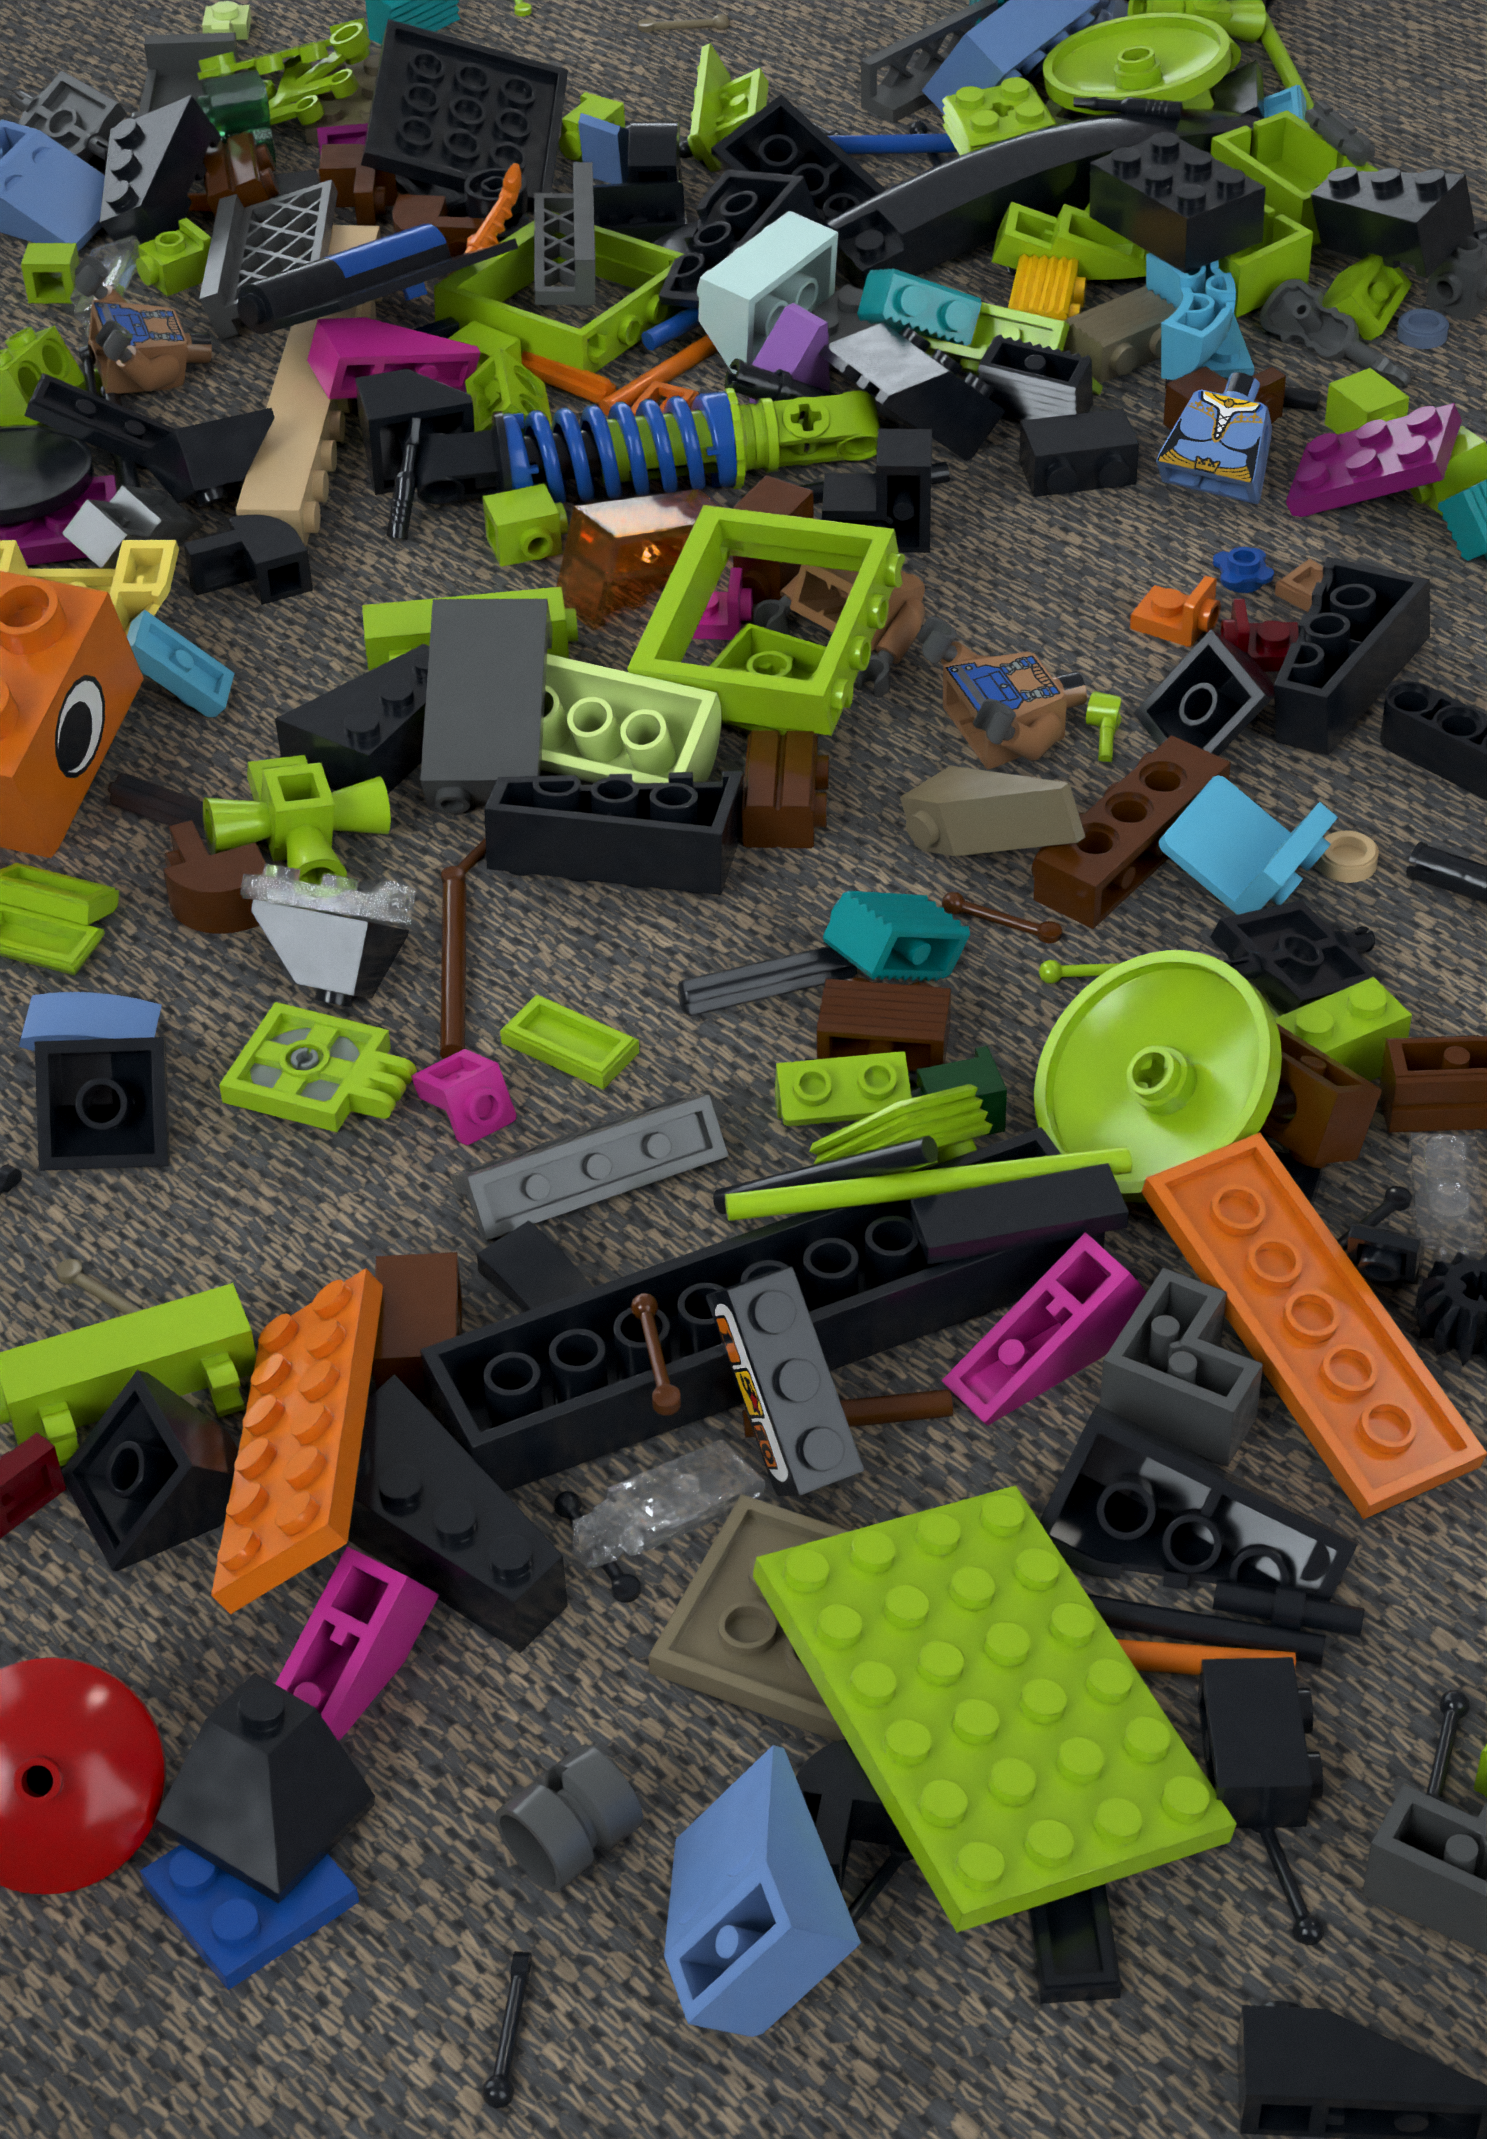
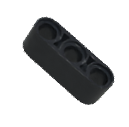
(1437, 734)

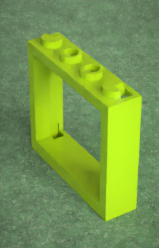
(480, 289)
(787, 539)

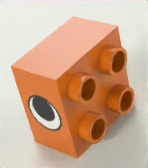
(61, 703)

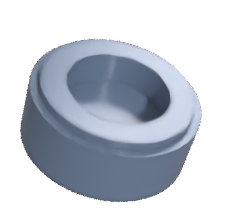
(1422, 328)

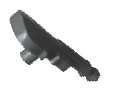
(1297, 314)

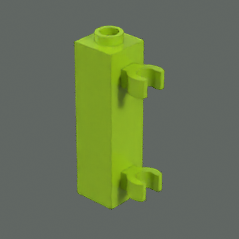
(404, 625)
(79, 1373)

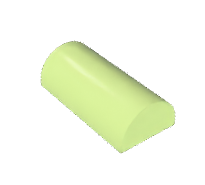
(625, 724)

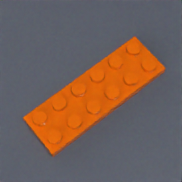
(1314, 1325)
(299, 1441)

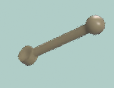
(719, 22)
(71, 1271)

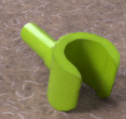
(1104, 713)

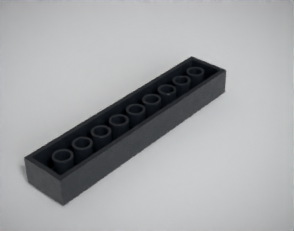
(579, 1373)

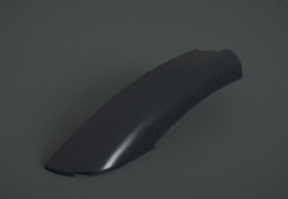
(967, 197)

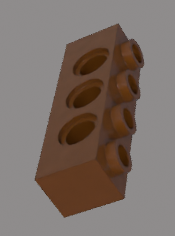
(1123, 833)
(1319, 1105)

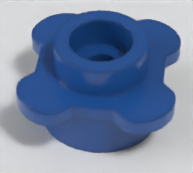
(1243, 569)

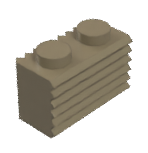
(1119, 333)

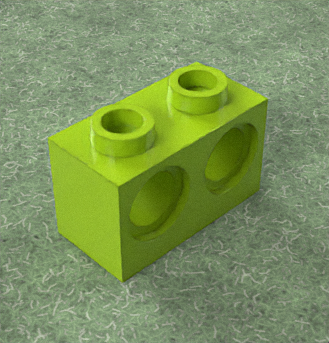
(22, 366)
(505, 387)

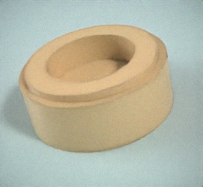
(1349, 857)

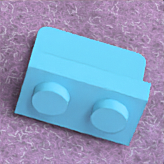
(1241, 848)

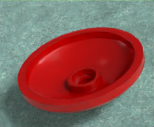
(103, 1770)

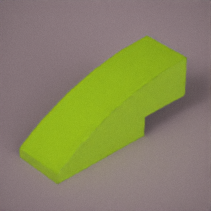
(1072, 234)

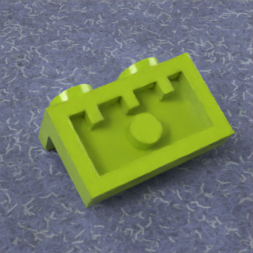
(839, 1087)

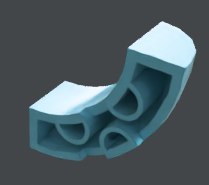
(1203, 314)

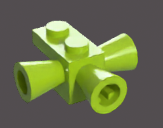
(1239, 18)
(296, 815)

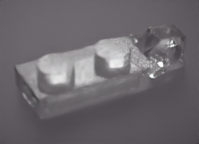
(120, 263)
(336, 894)
(1446, 1193)
(665, 1504)

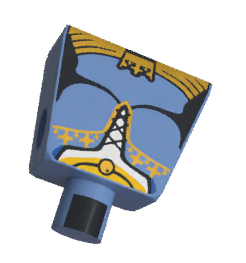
(1220, 442)

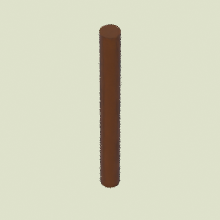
(453, 968)

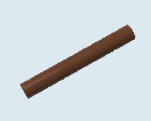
(888, 1409)

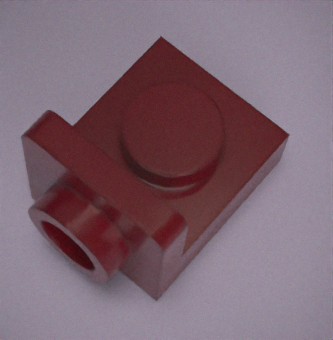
(1263, 641)
(28, 1481)

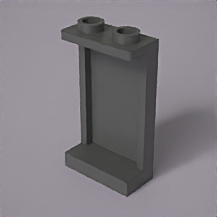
(175, 65)
(483, 697)

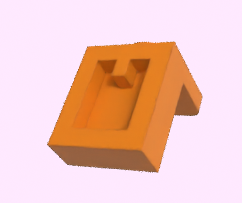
(1178, 616)

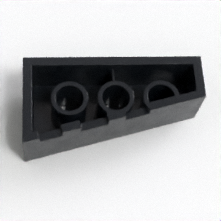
(1348, 651)
(617, 829)
(448, 1524)

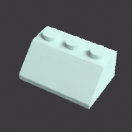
(754, 284)

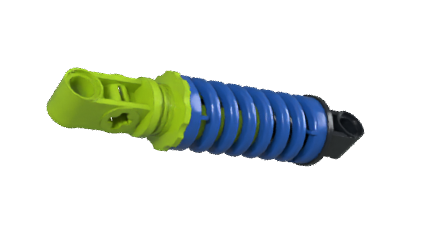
(710, 438)

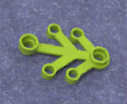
(225, 63)
(303, 82)

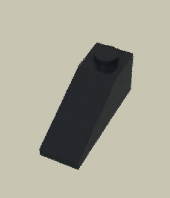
(1336, 2079)

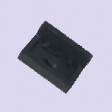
(640, 208)

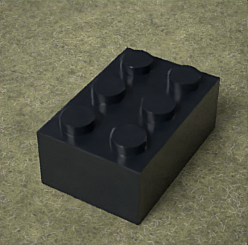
(1176, 201)

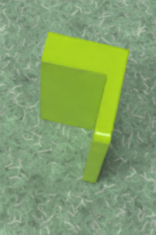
(1368, 294)

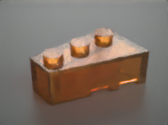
(624, 551)

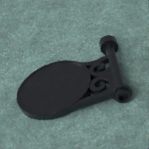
(40, 471)

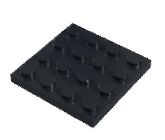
(462, 109)

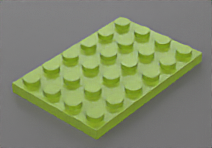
(991, 1706)

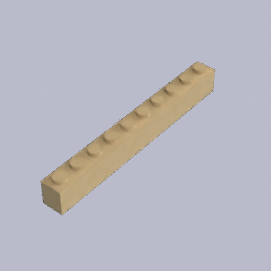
(300, 446)

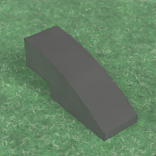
(130, 515)

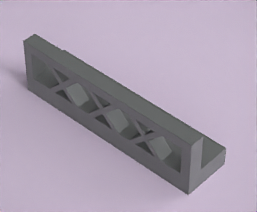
(902, 88)
(575, 247)
(592, 1164)

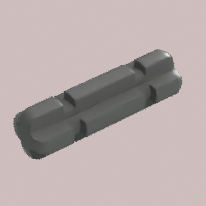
(1340, 133)

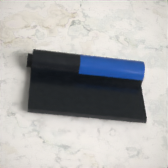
(355, 277)

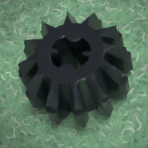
(1455, 1307)

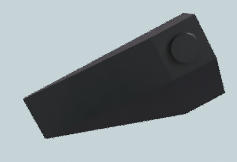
(789, 144)
(728, 218)
(1168, 1513)

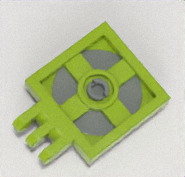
(316, 1069)

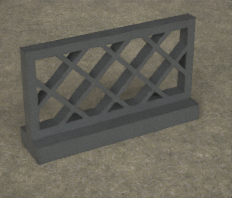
(239, 233)

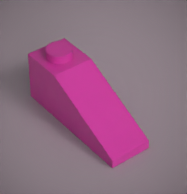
(367, 347)
(1049, 1332)
(355, 1639)

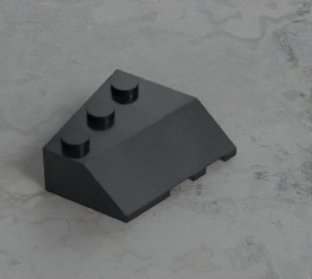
(918, 386)

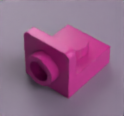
(726, 610)
(470, 1093)

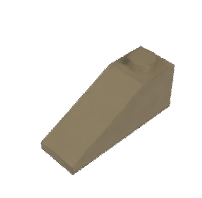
(989, 812)

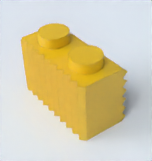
(1048, 287)

